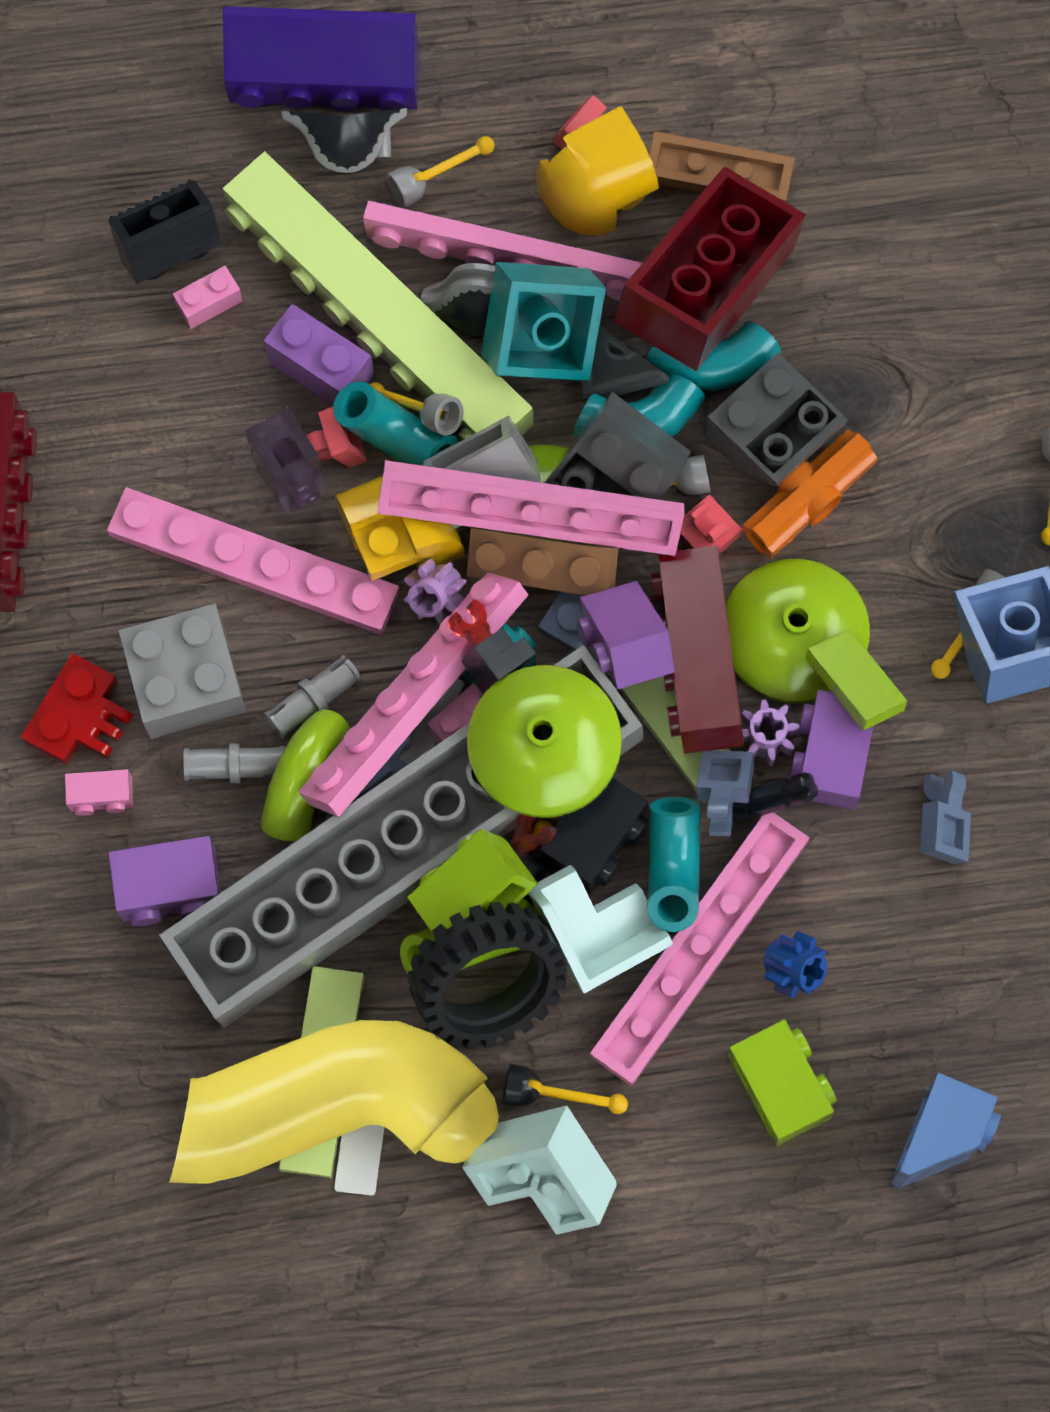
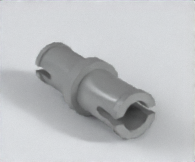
(312, 696)
(231, 762)

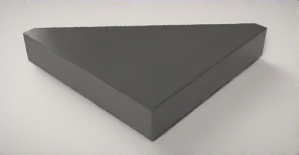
(619, 369)

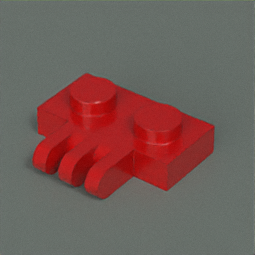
(76, 713)

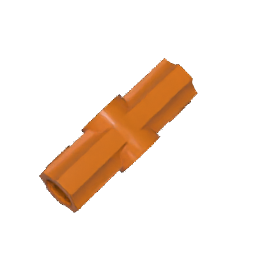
(809, 493)

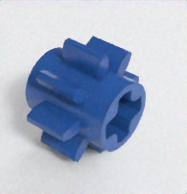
(795, 964)

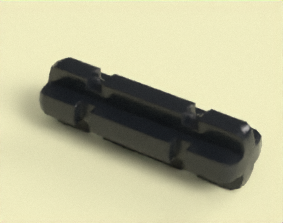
(776, 796)

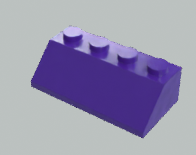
(320, 58)

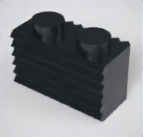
(165, 231)

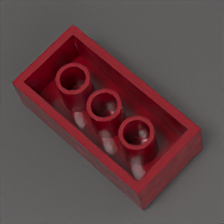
(709, 268)
(16, 487)

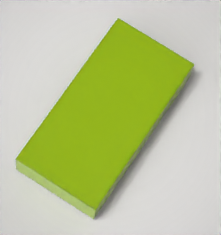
(856, 679)

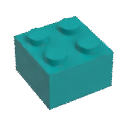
(543, 321)

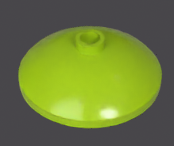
(771, 651)
(548, 774)

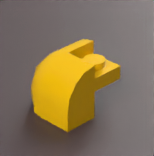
(597, 175)
(391, 541)

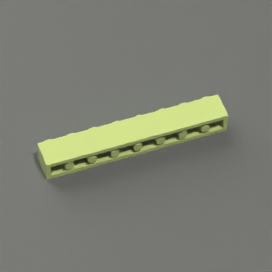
(368, 297)

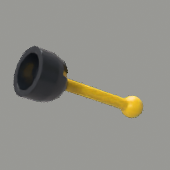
(525, 1087)

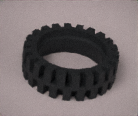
(470, 939)

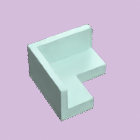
(597, 938)
(548, 1160)

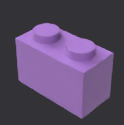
(316, 354)
(625, 635)
(833, 752)
(164, 879)

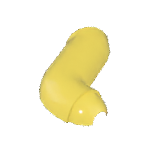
(331, 1087)

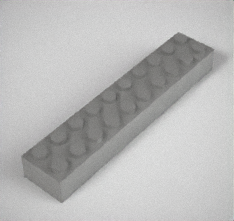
(348, 871)

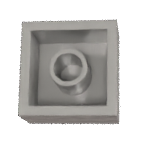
(182, 671)

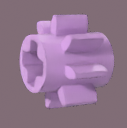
(434, 590)
(778, 725)

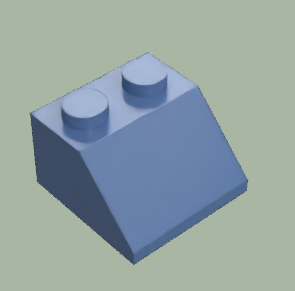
(1007, 633)
(946, 1130)

